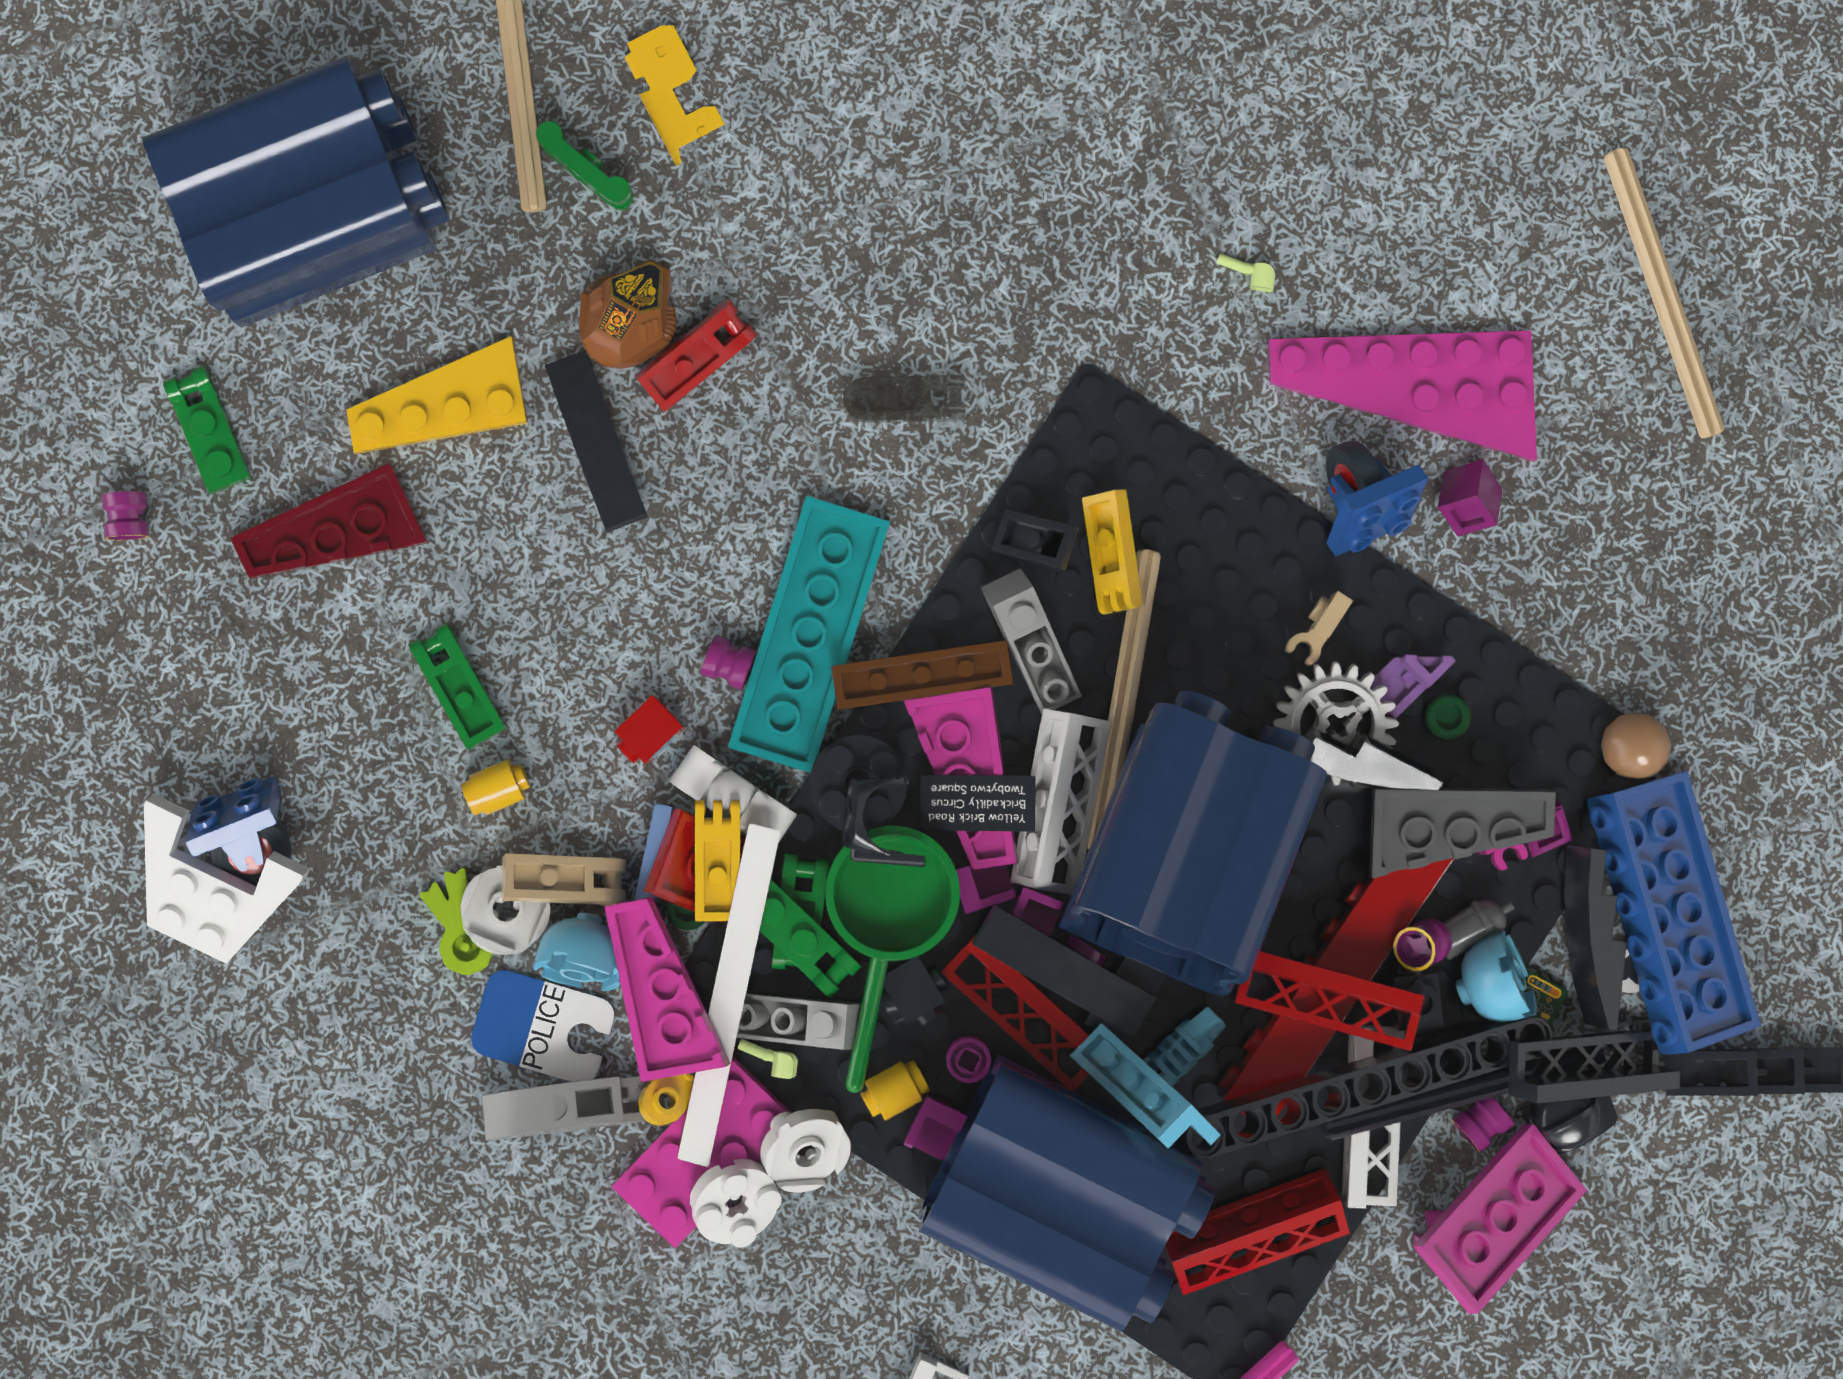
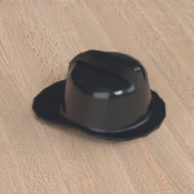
(1571, 1122)

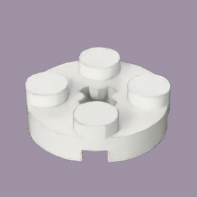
(491, 933)
(793, 1132)
(747, 1219)

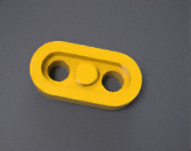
(679, 1091)

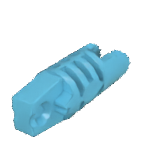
(1185, 1046)

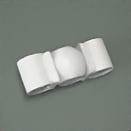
(711, 780)

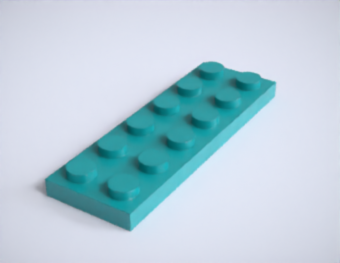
(808, 633)

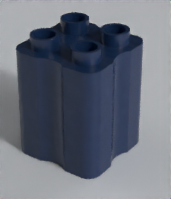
(297, 190)
(1196, 844)
(1065, 1196)

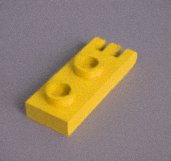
(1112, 551)
(716, 860)

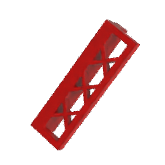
(1336, 983)
(1033, 997)
(1253, 1226)

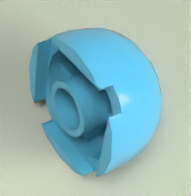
(578, 952)
(1496, 980)

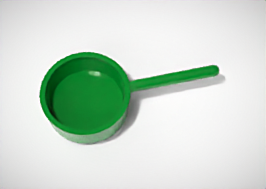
(889, 917)

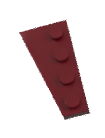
(340, 525)

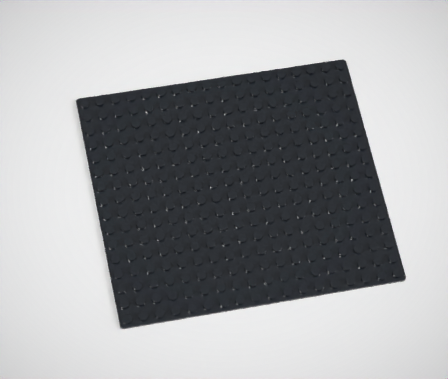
(1229, 594)

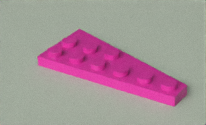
(1442, 383)

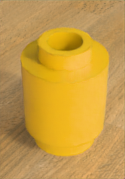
(495, 787)
(894, 1090)

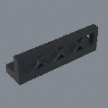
(1590, 1082)

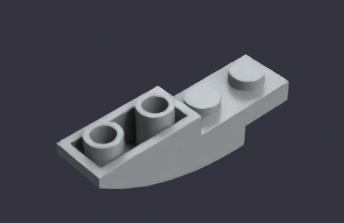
(563, 1107)

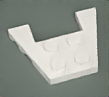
(199, 900)

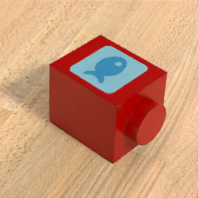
(648, 731)

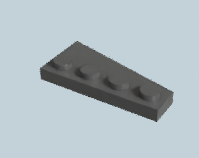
(1447, 823)

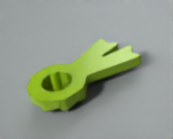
(456, 947)

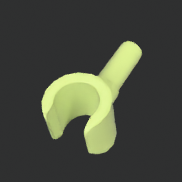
(1261, 273)
(783, 1064)

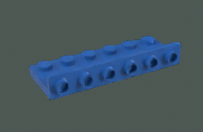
(1673, 914)

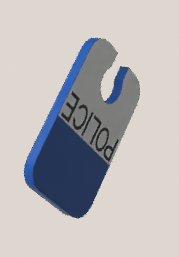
(530, 1022)

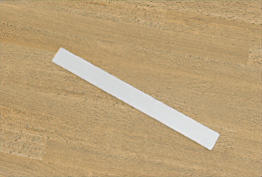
(730, 989)

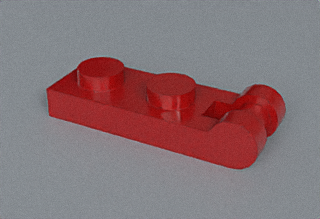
(695, 356)

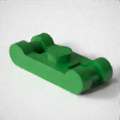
(584, 167)
(810, 902)

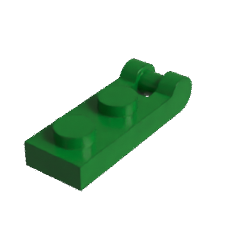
(208, 431)
(458, 688)
(804, 941)

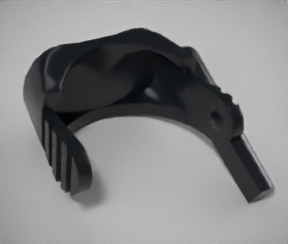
(855, 836)

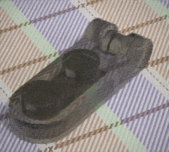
(904, 399)

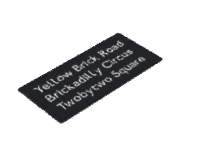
(977, 803)

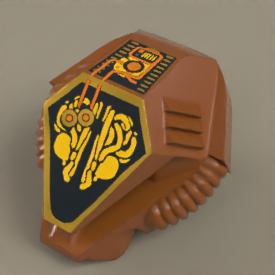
(628, 316)

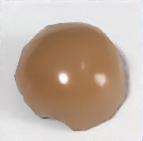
(1636, 745)

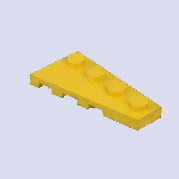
(452, 401)

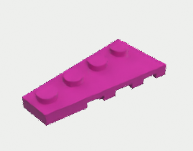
(964, 739)
(661, 1003)

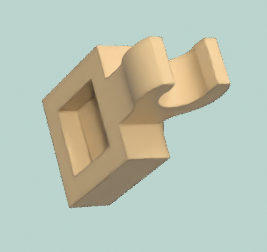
(1326, 617)

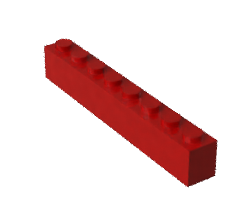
(1350, 947)

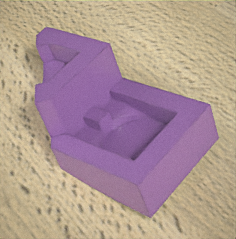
(1408, 678)

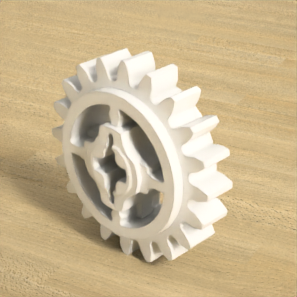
(1367, 700)

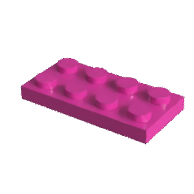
(661, 1183)
(1500, 1218)

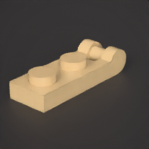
(562, 879)

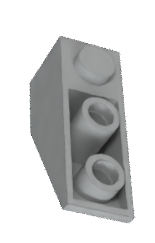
(1031, 640)
(799, 1020)

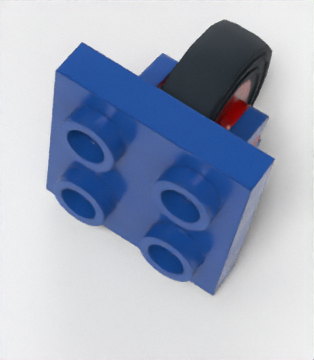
(1368, 497)
(240, 829)

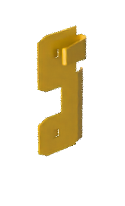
(664, 72)

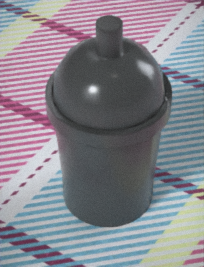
(1475, 923)

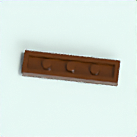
(922, 675)

